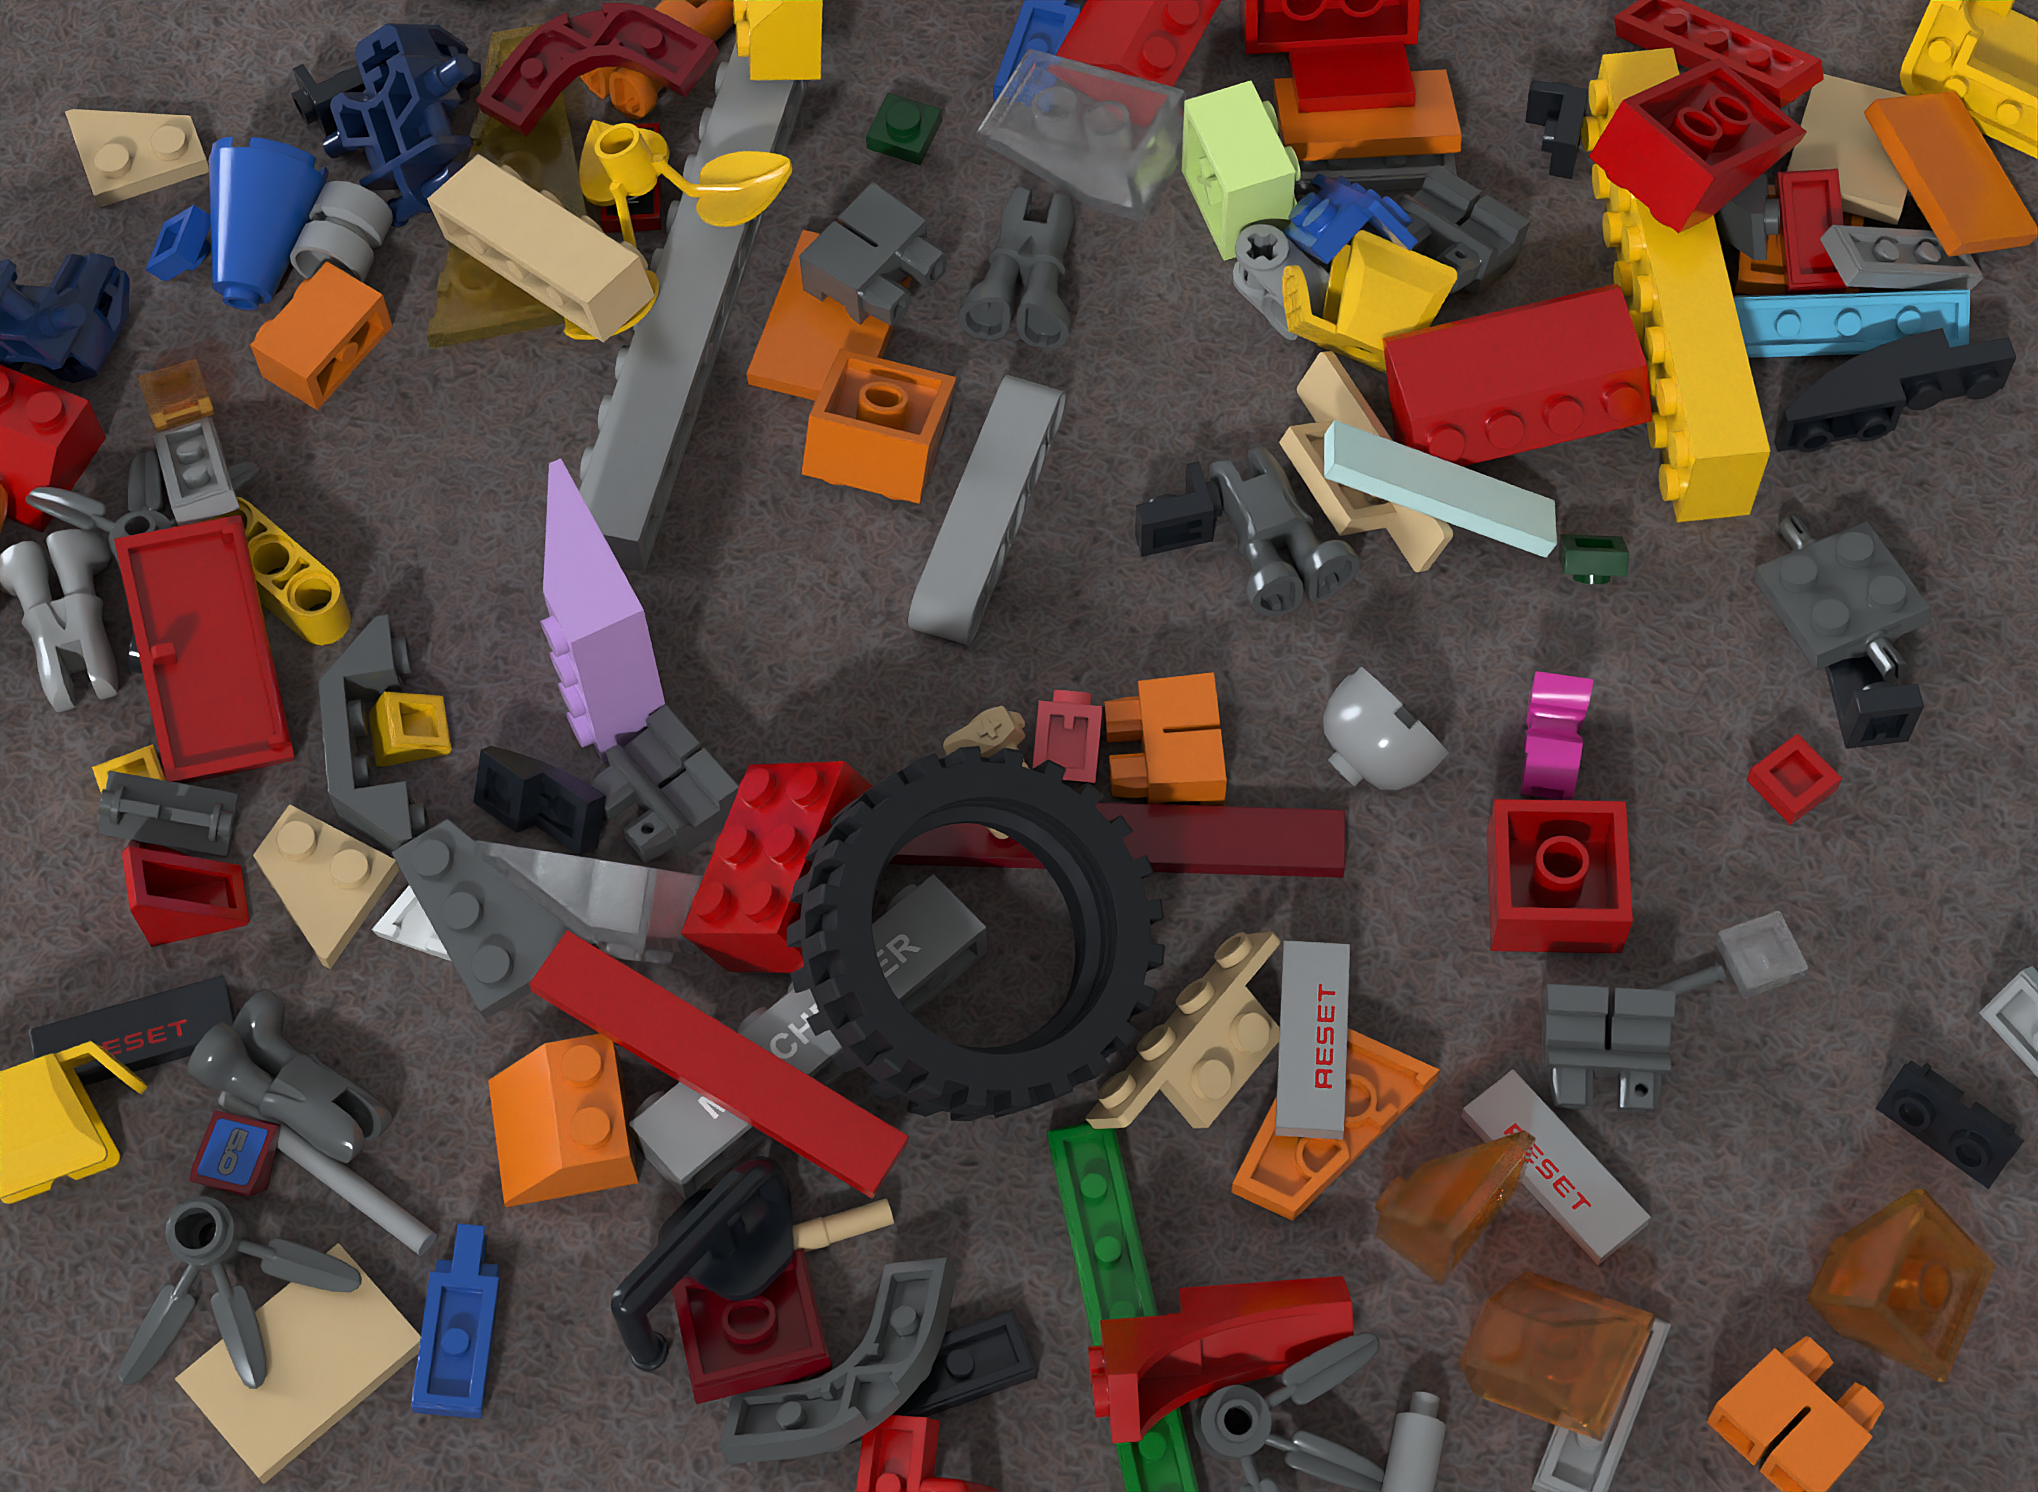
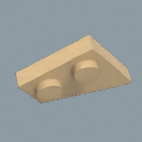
(135, 151)
(323, 879)

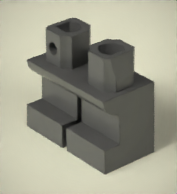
(1464, 233)
(870, 256)
(672, 782)
(1635, 1043)

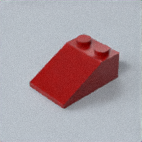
(1693, 143)

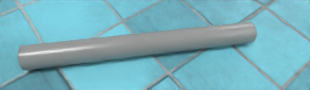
(343, 1181)

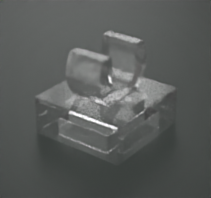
(1761, 954)

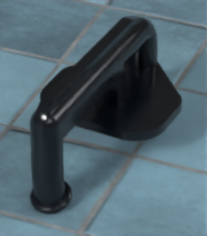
(721, 1237)

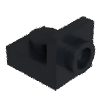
(315, 99)
(1562, 113)
(1179, 521)

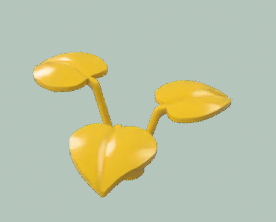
(628, 161)

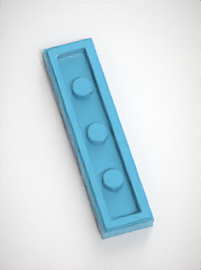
(1848, 320)

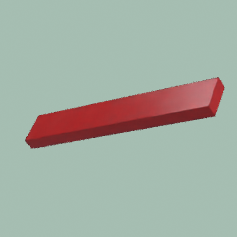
(719, 1064)

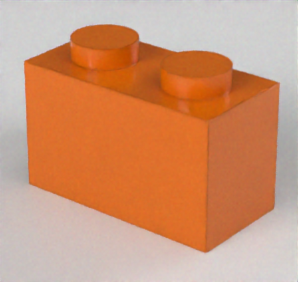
(321, 335)

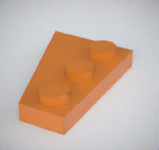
(1293, 1171)

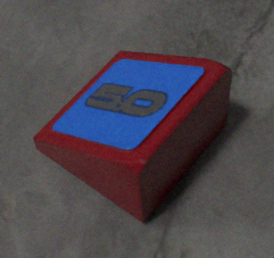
(236, 1153)

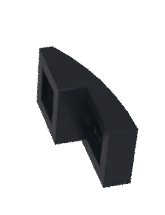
(534, 793)

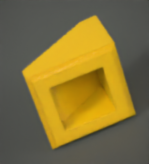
(408, 728)

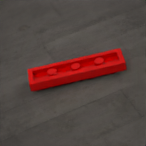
(1701, 36)

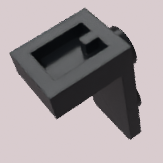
(1869, 707)

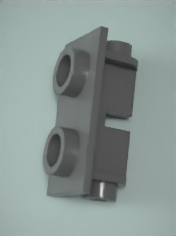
(167, 813)

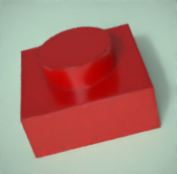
(1794, 779)

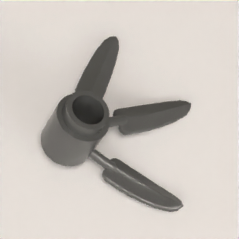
(144, 500)
(232, 1304)
(1305, 1449)

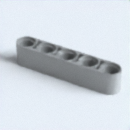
(987, 510)

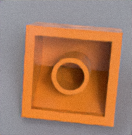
(877, 426)
(563, 1122)

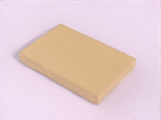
(1844, 140)
(320, 1363)

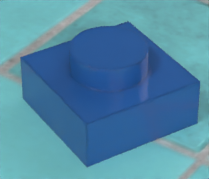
(180, 244)

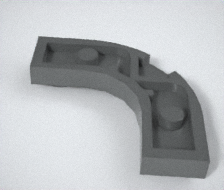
(861, 1391)

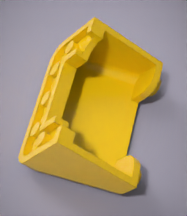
(1987, 59)

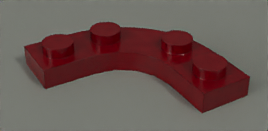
(573, 46)

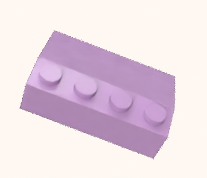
(594, 626)

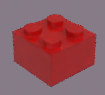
(1558, 876)

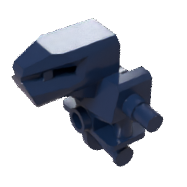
(402, 118)
(68, 323)

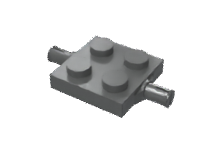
(1843, 596)

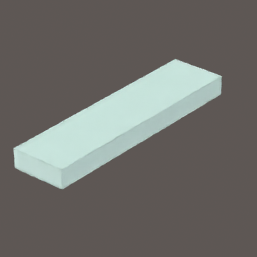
(1439, 488)

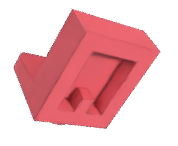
(1069, 734)

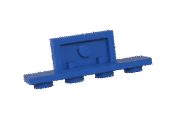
(1333, 216)

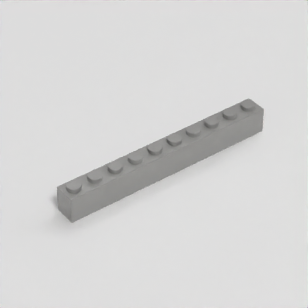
(678, 341)

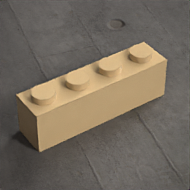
(542, 246)

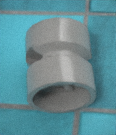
(342, 231)

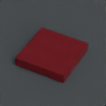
(751, 1341)

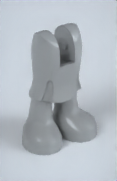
(65, 631)

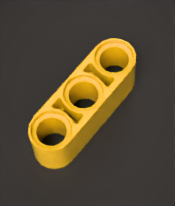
(298, 585)

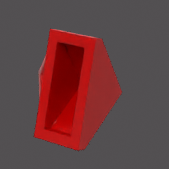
(181, 894)

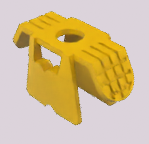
(1369, 296)
(51, 1122)

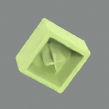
(1237, 163)

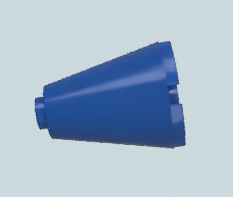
(256, 215)

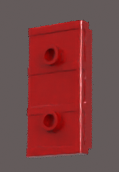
(204, 650)

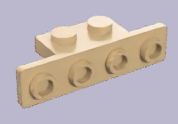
(1334, 396)
(1203, 1047)

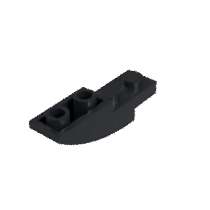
(1870, 390)

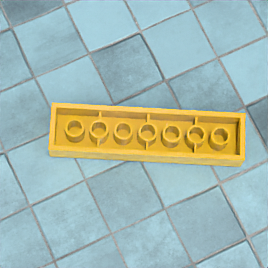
(1686, 325)

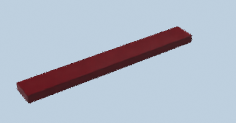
(1174, 840)

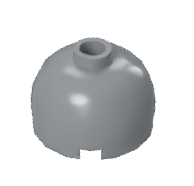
(1377, 736)

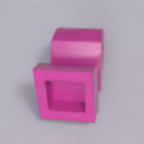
(1552, 742)

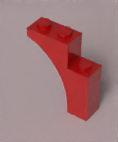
(1213, 1343)

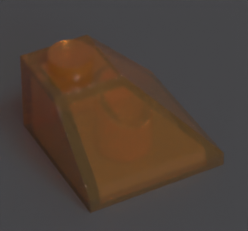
(1451, 1202)
(1904, 1284)
(1555, 1352)

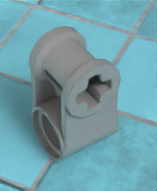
(1261, 258)

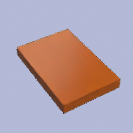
(1370, 133)
(1951, 173)
(807, 334)

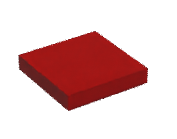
(1351, 77)

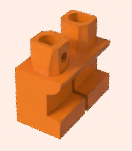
(1178, 742)
(1784, 1391)

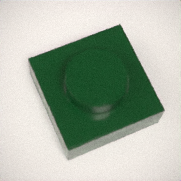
(904, 128)
(1593, 557)

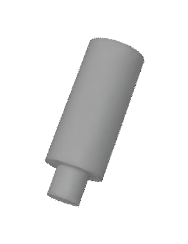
(1415, 1447)

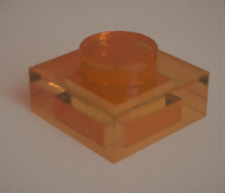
(176, 395)

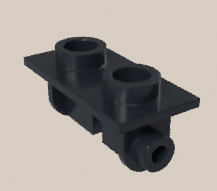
(1932, 1113)

